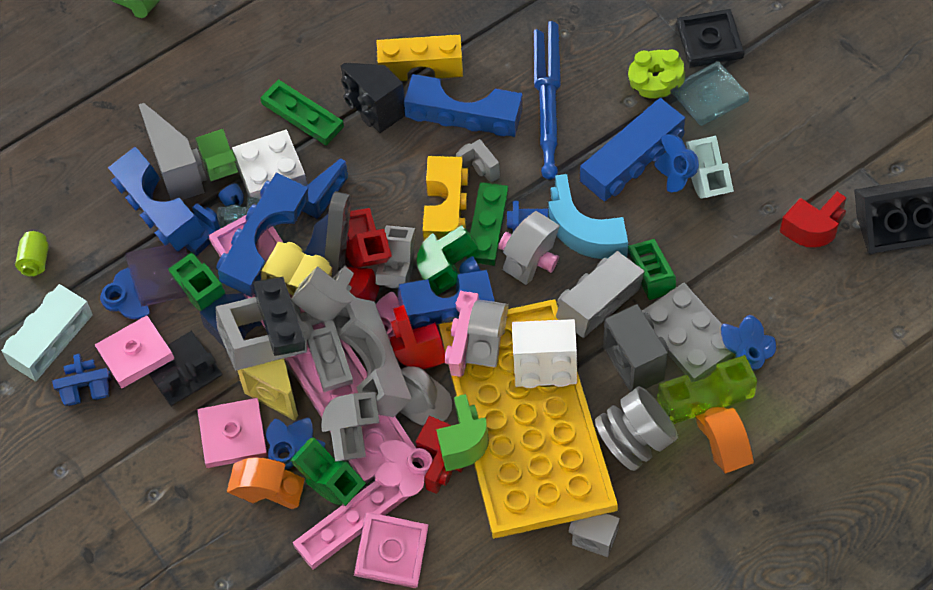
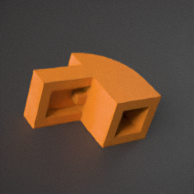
(726, 437)
(265, 478)

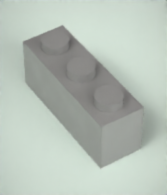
(600, 293)

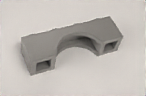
(364, 331)

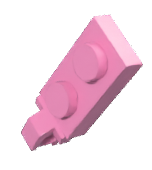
(456, 354)

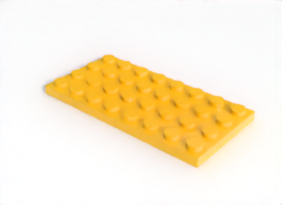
(541, 445)

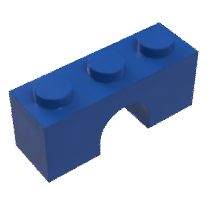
(426, 308)

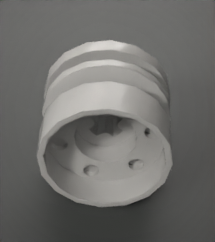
(637, 428)

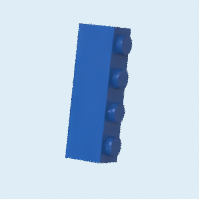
(631, 150)

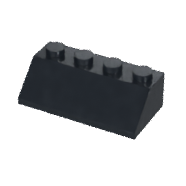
(896, 214)

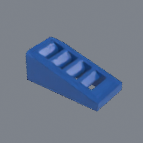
(323, 187)

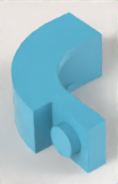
(581, 233)

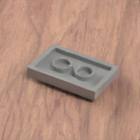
(689, 331)

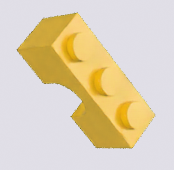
(436, 52)
(445, 179)

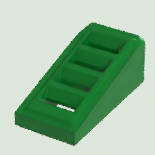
(658, 284)

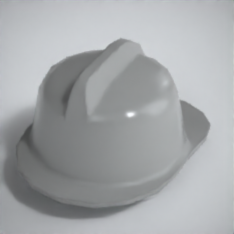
(427, 396)

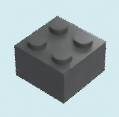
(635, 348)

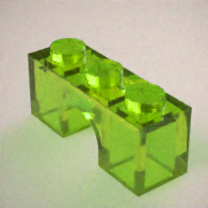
(727, 385)

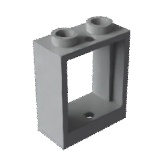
(255, 350)

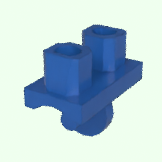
(69, 386)

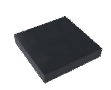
(710, 38)

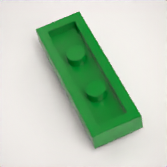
(302, 112)
(488, 222)

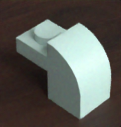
(711, 176)

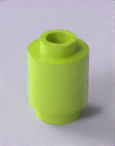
(32, 253)

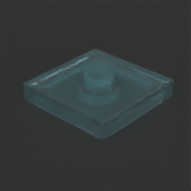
(710, 93)

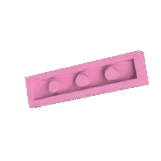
(346, 523)

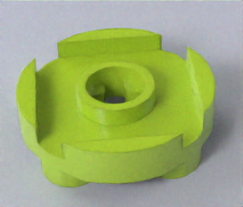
(665, 62)

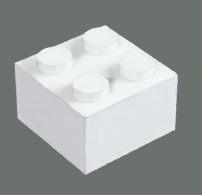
(264, 157)
(544, 353)

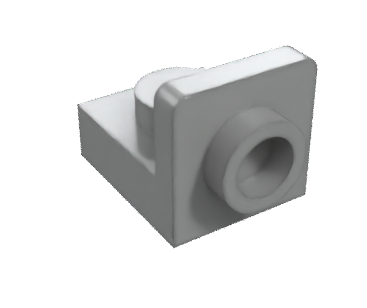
(481, 159)

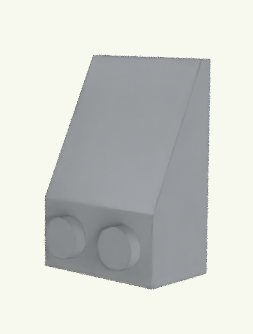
(177, 162)

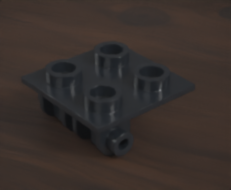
(188, 372)

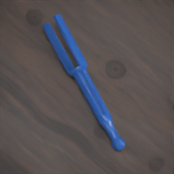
(547, 88)

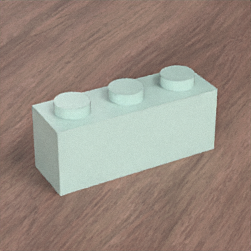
(47, 332)

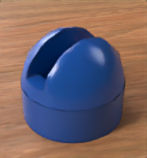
(231, 195)
(469, 265)

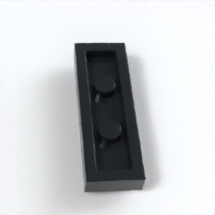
(279, 316)

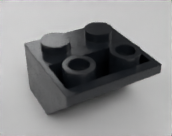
(374, 93)

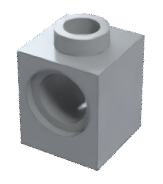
(595, 533)

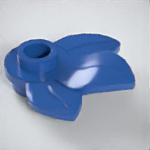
(676, 162)
(128, 303)
(748, 341)
(288, 439)

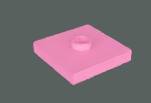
(134, 351)
(232, 432)
(391, 550)

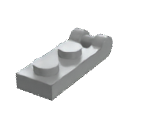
(327, 354)

